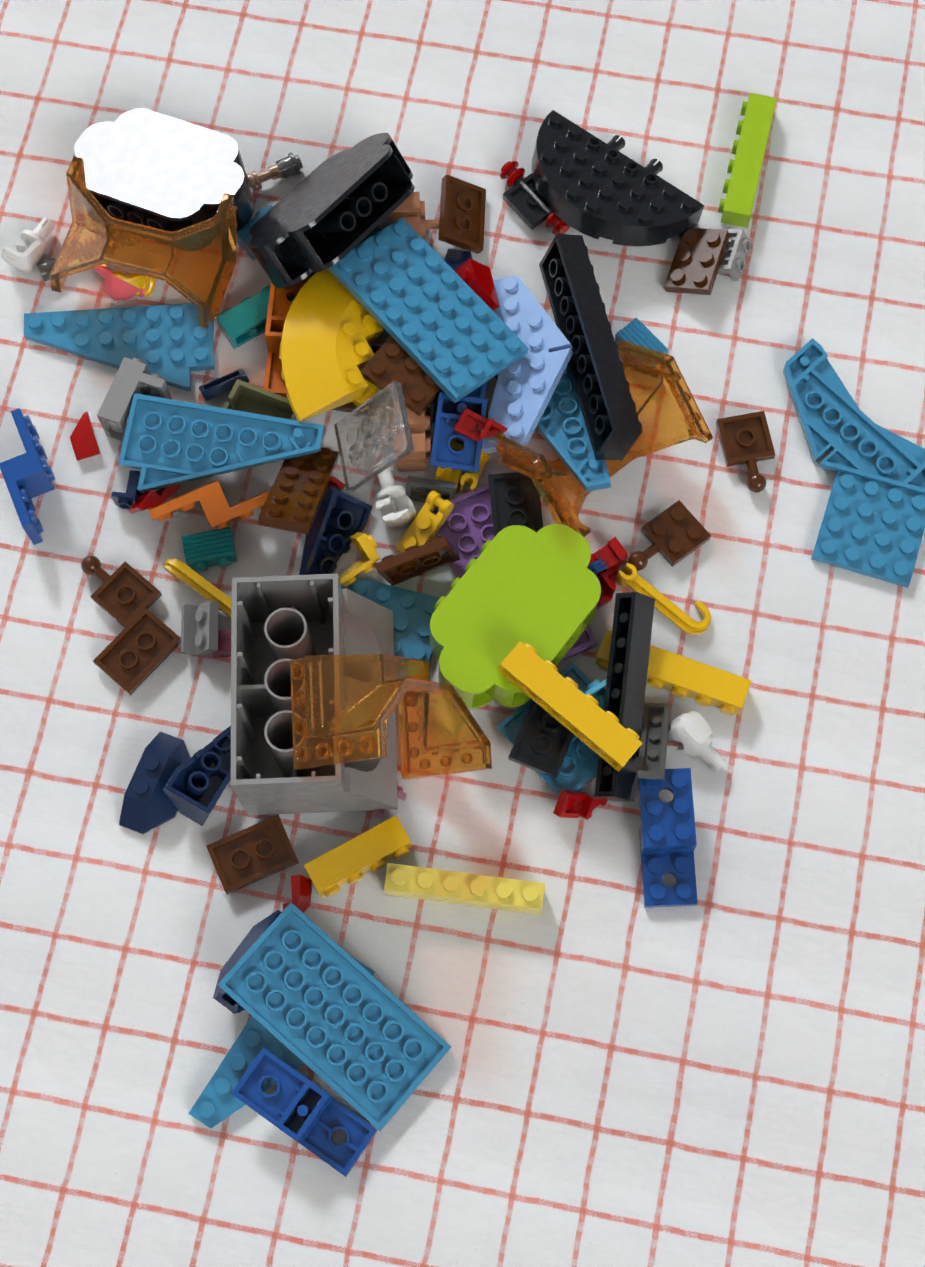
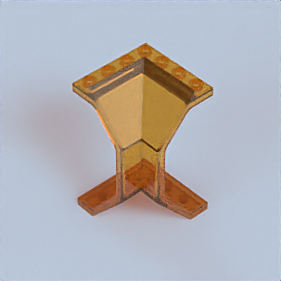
(191, 260)
(666, 417)
(345, 708)

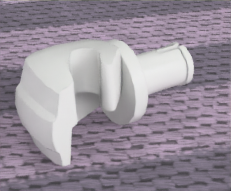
(30, 249)
(392, 502)
(696, 738)

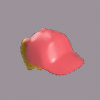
(125, 286)

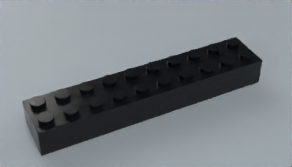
(595, 360)

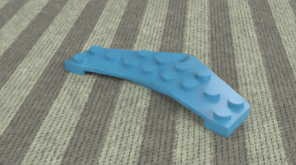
(837, 424)

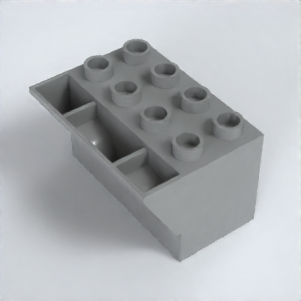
(281, 622)

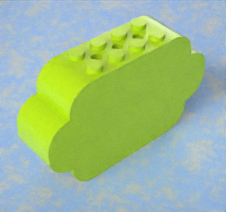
(515, 591)

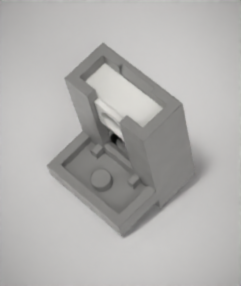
(130, 379)

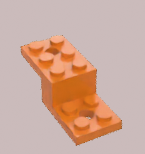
(277, 311)
(212, 503)

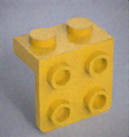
(366, 546)

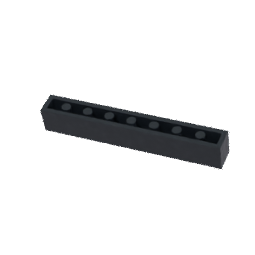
(626, 687)

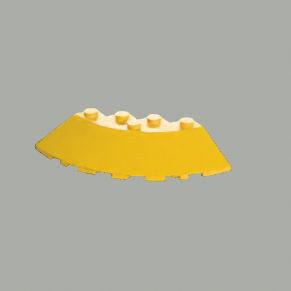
(325, 346)

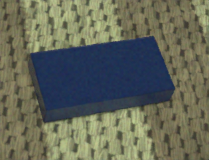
(222, 384)

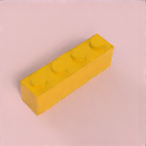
(358, 856)

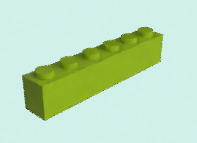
(748, 160)

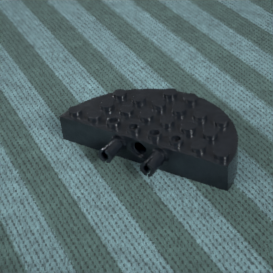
(606, 191)

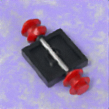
(526, 200)

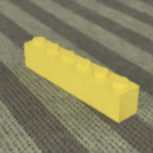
(464, 888)

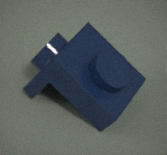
(127, 499)

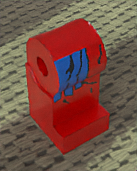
(608, 557)

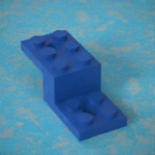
(445, 418)
(28, 476)
(668, 840)
(304, 1111)

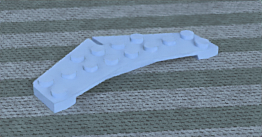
(529, 382)

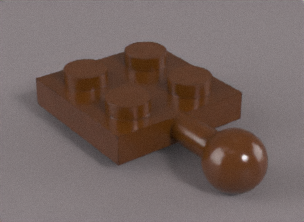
(746, 441)
(672, 534)
(122, 593)

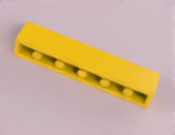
(688, 678)
(569, 705)

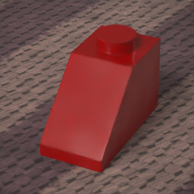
(480, 280)

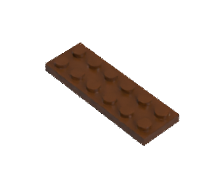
(298, 491)

